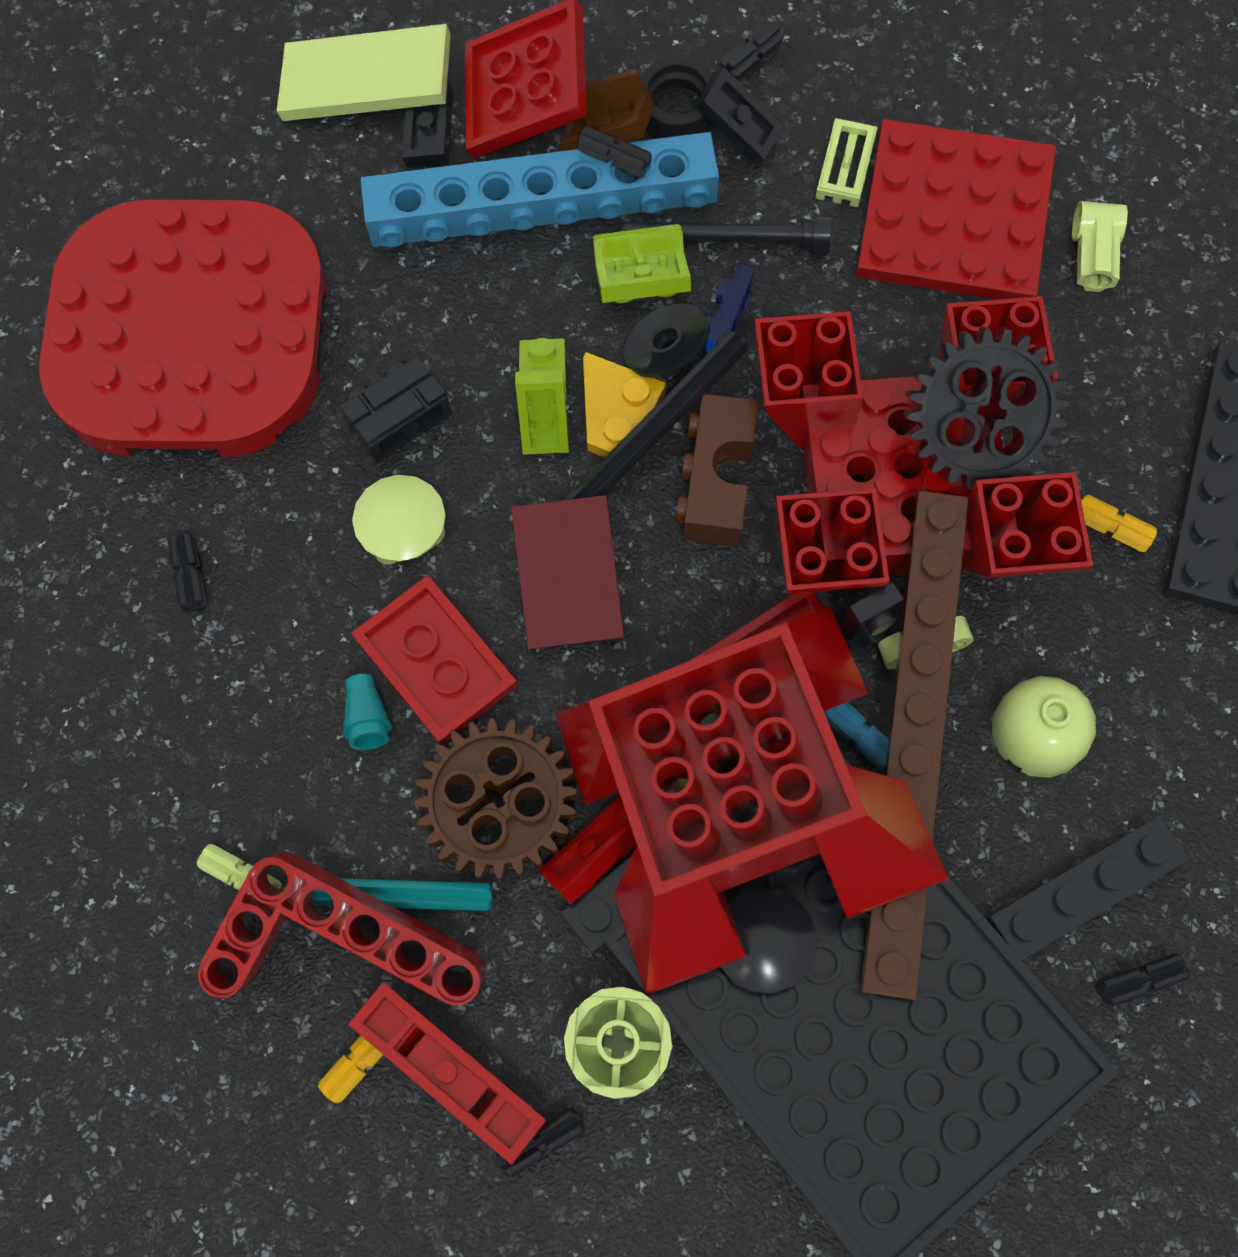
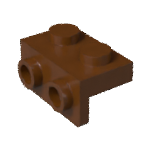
(615, 106)

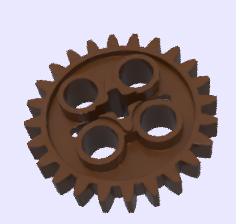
(521, 835)

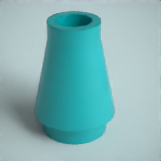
(364, 714)

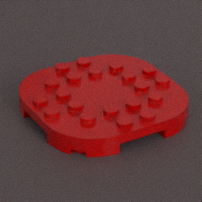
(184, 327)

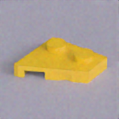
(615, 402)

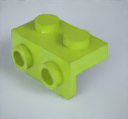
(641, 264)

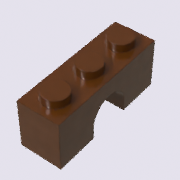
(722, 433)

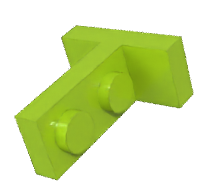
(542, 396)

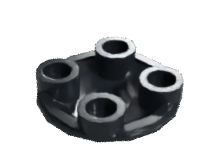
(776, 939)

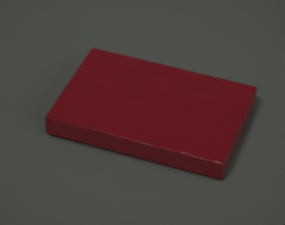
(567, 572)

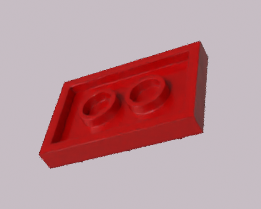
(434, 660)

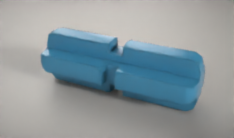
(852, 725)

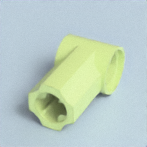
(1099, 233)

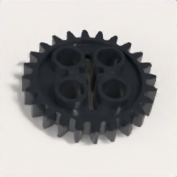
(1029, 416)

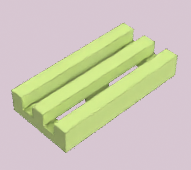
(839, 191)

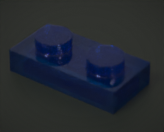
(732, 298)

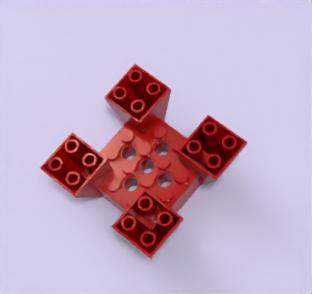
(856, 531)
(804, 796)

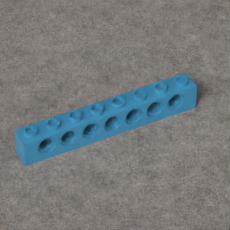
(522, 178)

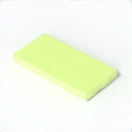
(364, 73)

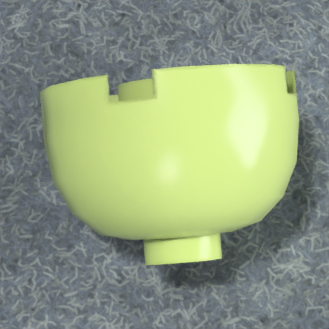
(1044, 726)
(618, 1043)

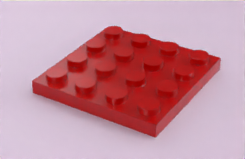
(957, 211)

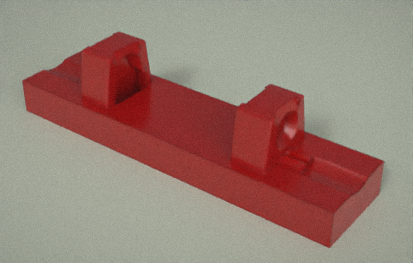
(447, 1073)

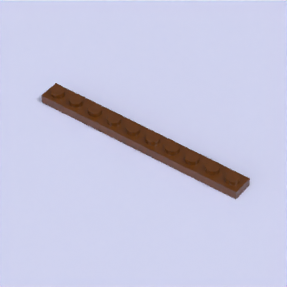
(918, 723)

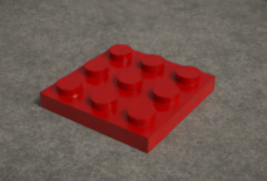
(525, 78)

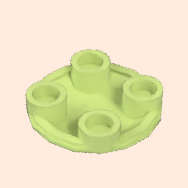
(399, 518)

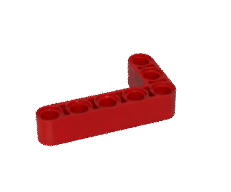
(340, 927)

